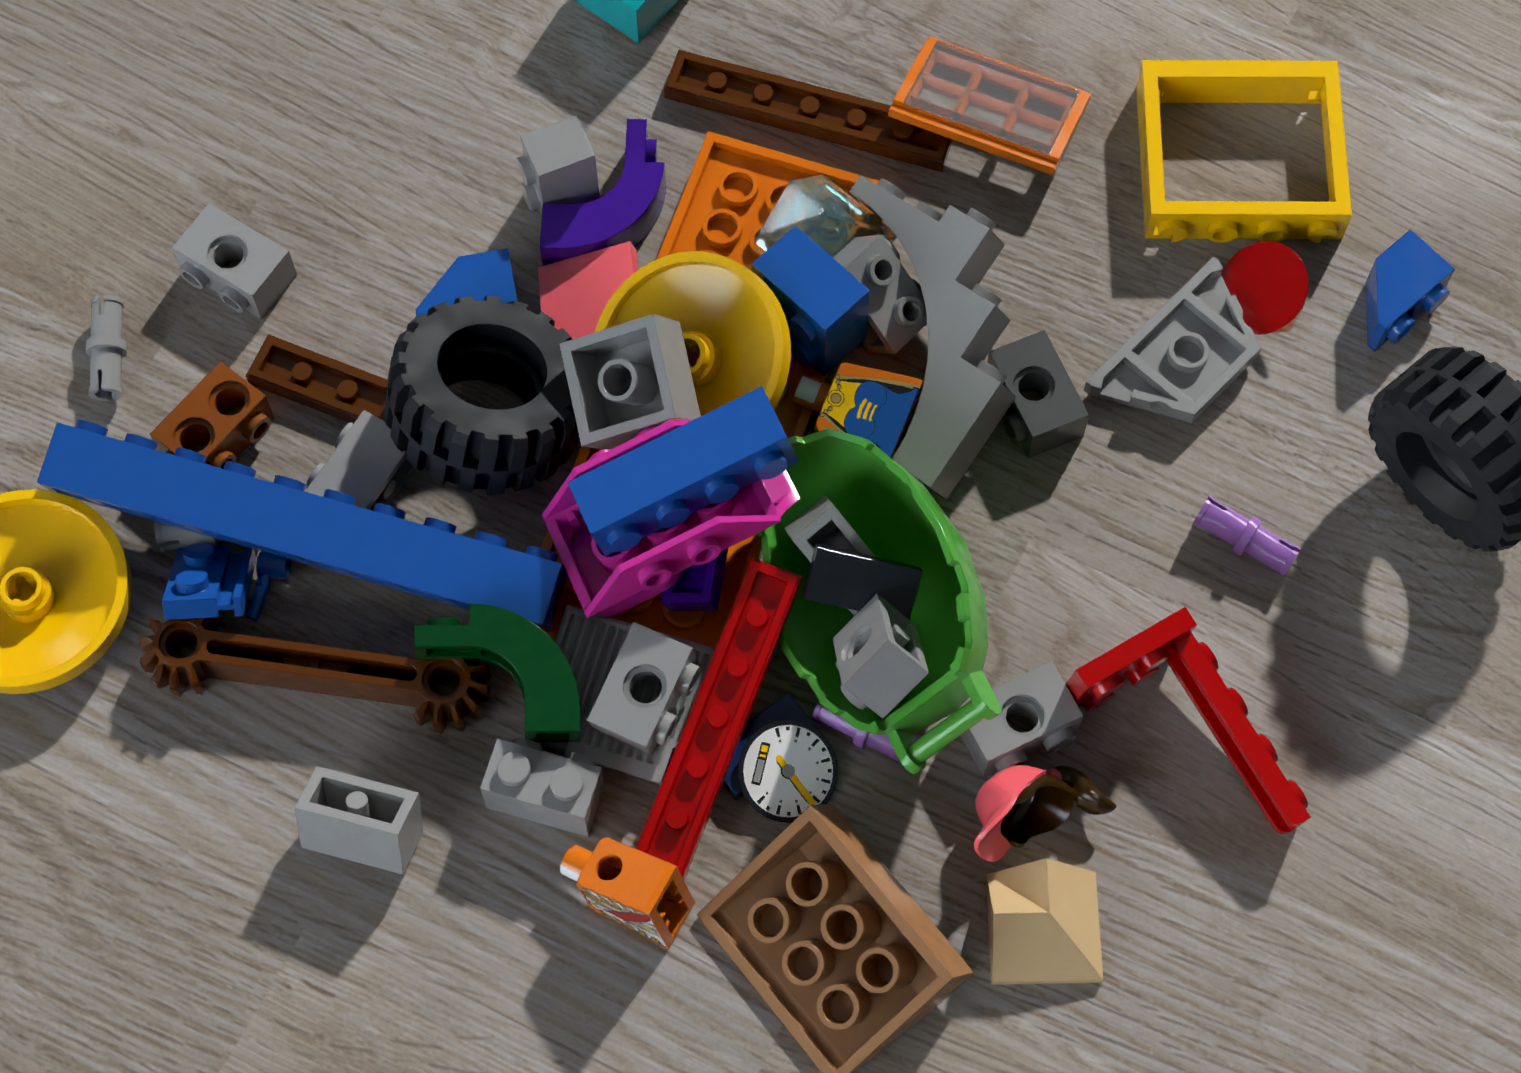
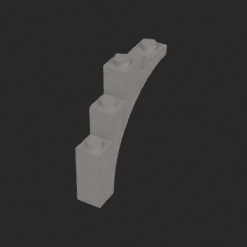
(960, 391)

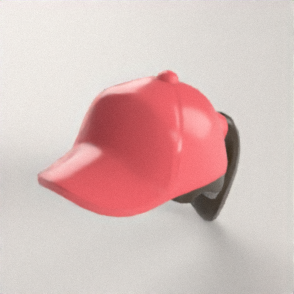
(1030, 802)

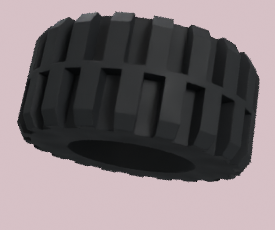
(470, 442)
(1455, 444)

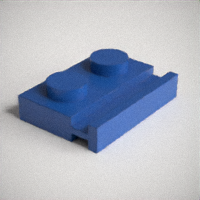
(208, 581)

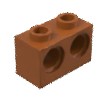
(202, 418)

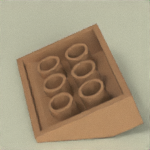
(833, 941)

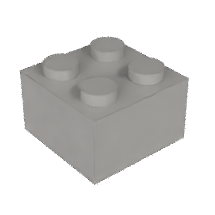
(628, 380)

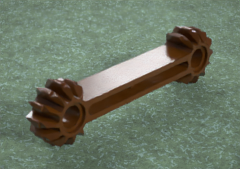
(313, 670)

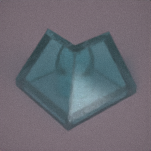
(821, 213)

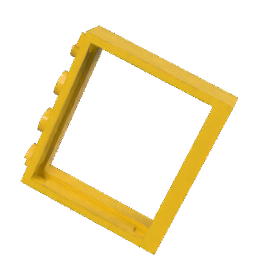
(1242, 83)

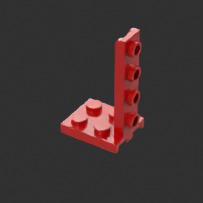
(1219, 707)

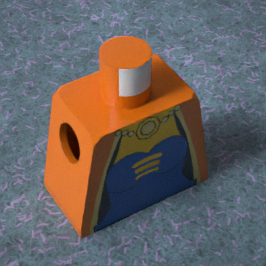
(862, 403)

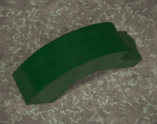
(523, 652)

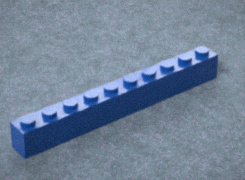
(301, 525)

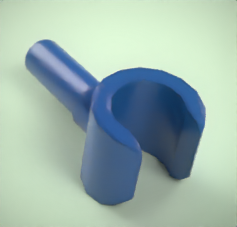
(267, 567)

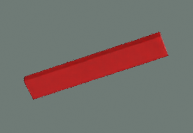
(719, 714)

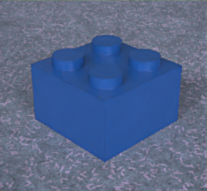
(819, 298)

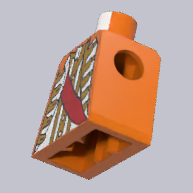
(631, 888)

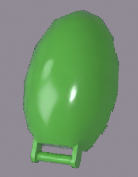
(906, 526)

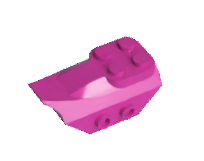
(655, 564)

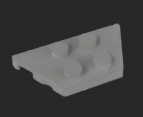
(1181, 352)

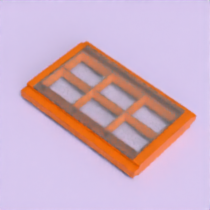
(990, 105)

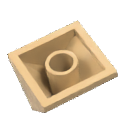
(1043, 924)

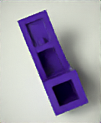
(617, 217)

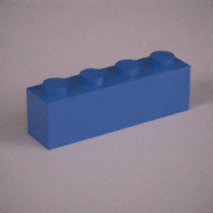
(683, 472)

